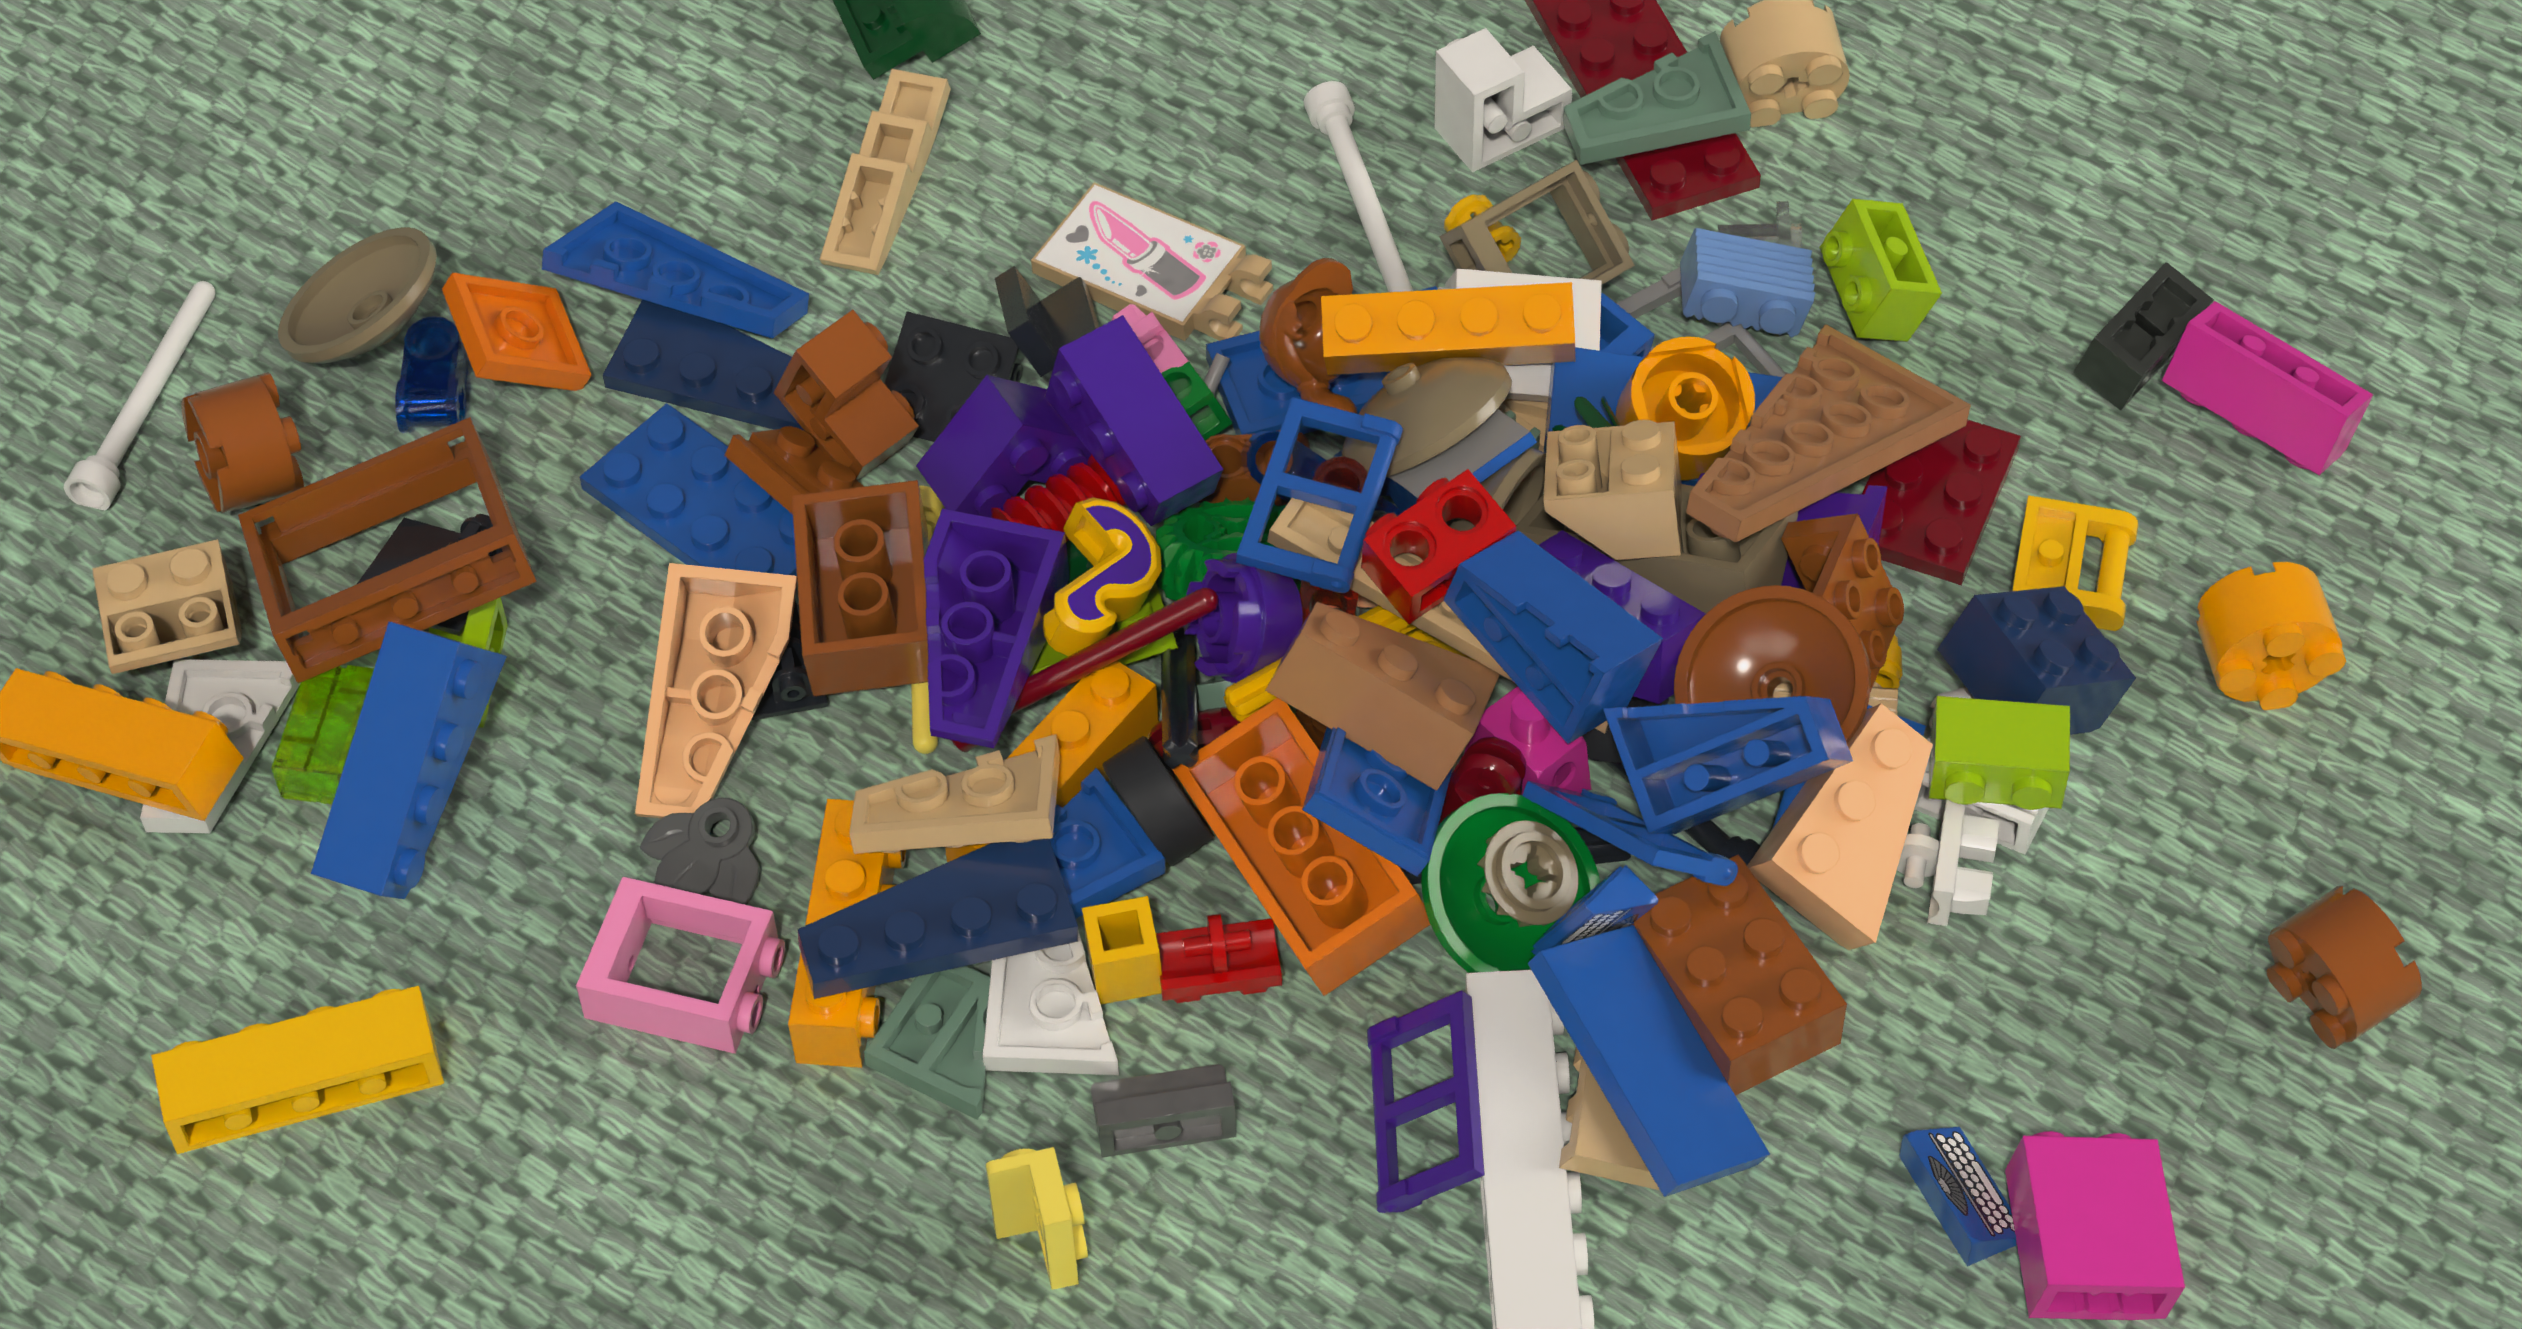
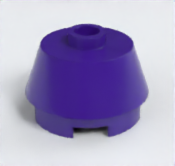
(1252, 622)

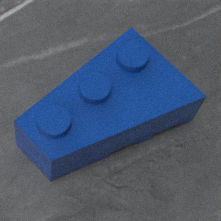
(1552, 633)

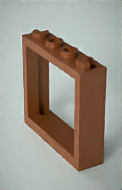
(409, 595)

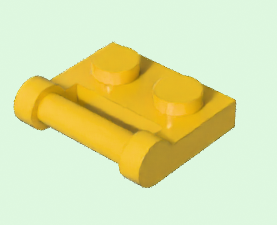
(2054, 549)

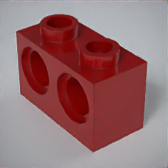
(1424, 533)

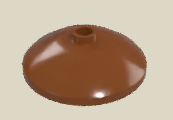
(1771, 639)

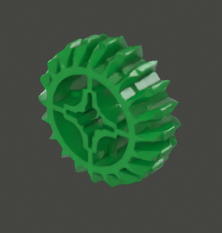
(1202, 535)

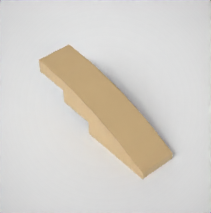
(885, 172)

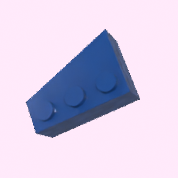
(1722, 755)

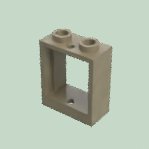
(1579, 202)

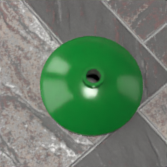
(1454, 882)

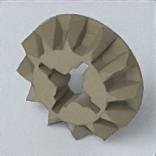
(1547, 859)

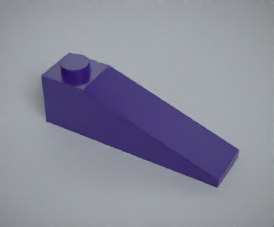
(985, 618)

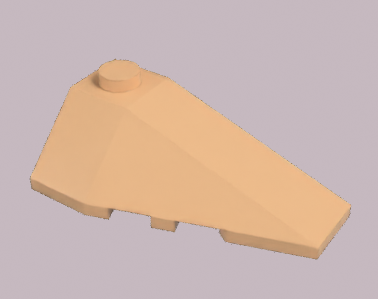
(710, 672)

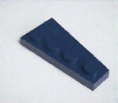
(699, 367)

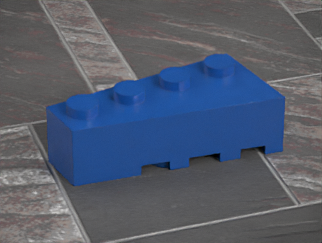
(404, 759)

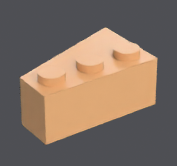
(1846, 832)

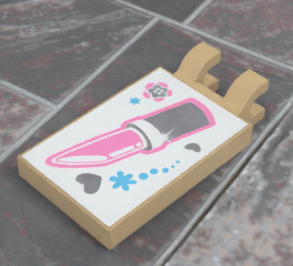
(1154, 262)

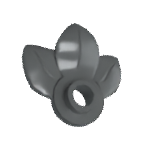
(701, 862)

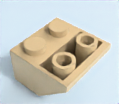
(1617, 487)
(166, 606)

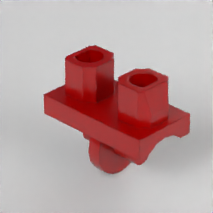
(1218, 959)

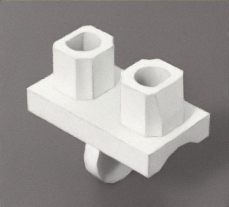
(1953, 887)

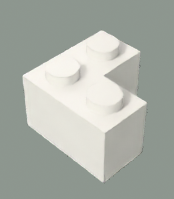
(1494, 100)

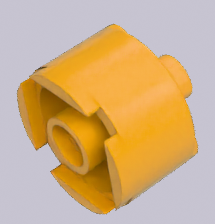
(1696, 389)
(2269, 634)

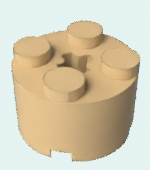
(1787, 60)

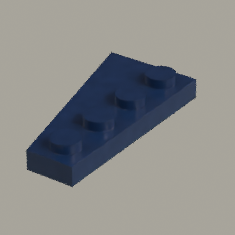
(954, 916)

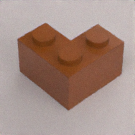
(841, 400)

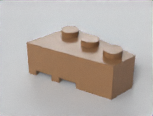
(1385, 690)

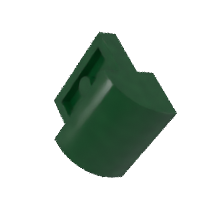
(896, 30)

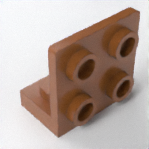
(1846, 569)

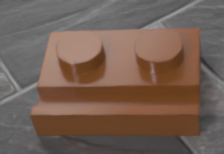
(788, 464)

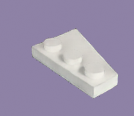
(1046, 1015)

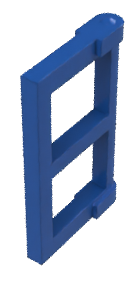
(1319, 572)
(1627, 831)

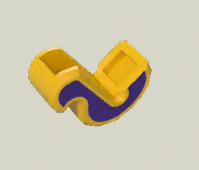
(1116, 587)

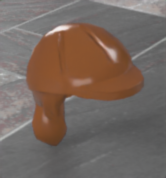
(1294, 335)

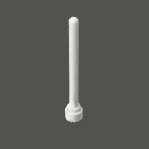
(1331, 111)
(96, 480)

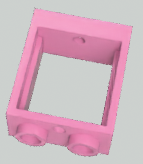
(720, 1026)

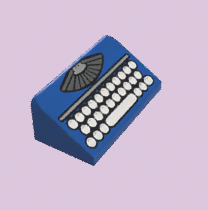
(1607, 907)
(1959, 1192)

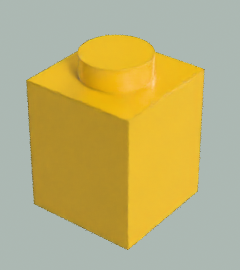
(1122, 949)

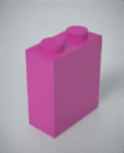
(2093, 1227)

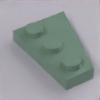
(1666, 107)

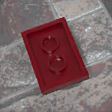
(1943, 499)

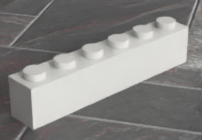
(1524, 1191)

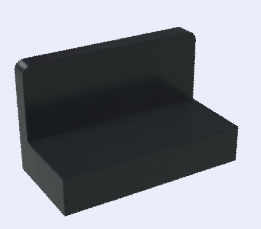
(1047, 324)

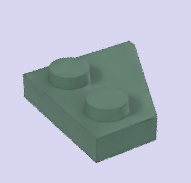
(938, 1038)

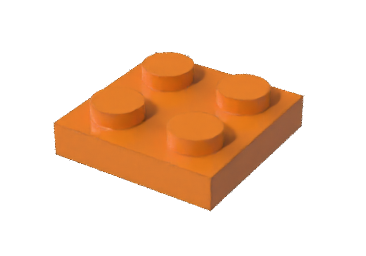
(516, 332)

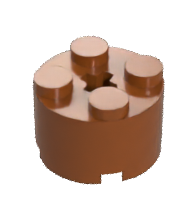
(243, 443)
(2342, 965)

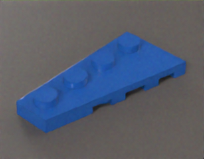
(666, 267)

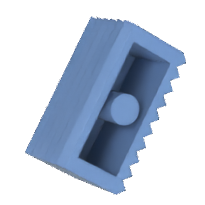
(1746, 282)

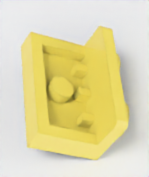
(1031, 1197)

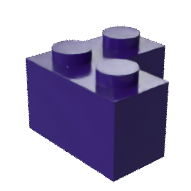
(997, 445)

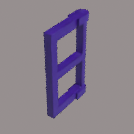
(1461, 1089)

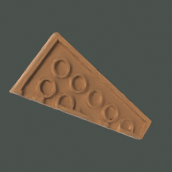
(1819, 432)

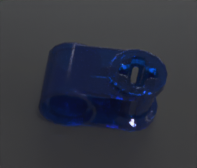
(431, 376)

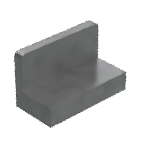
(1163, 1110)

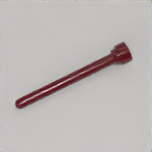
(1112, 649)

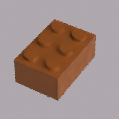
(862, 586)
(1742, 977)

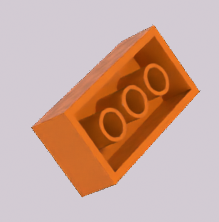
(1321, 888)

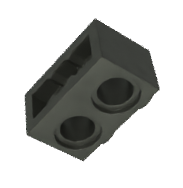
(2141, 336)

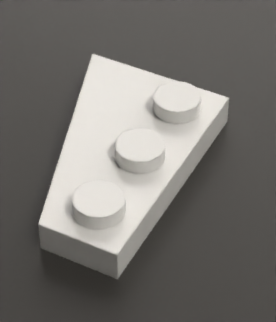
(244, 698)

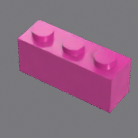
(2266, 388)

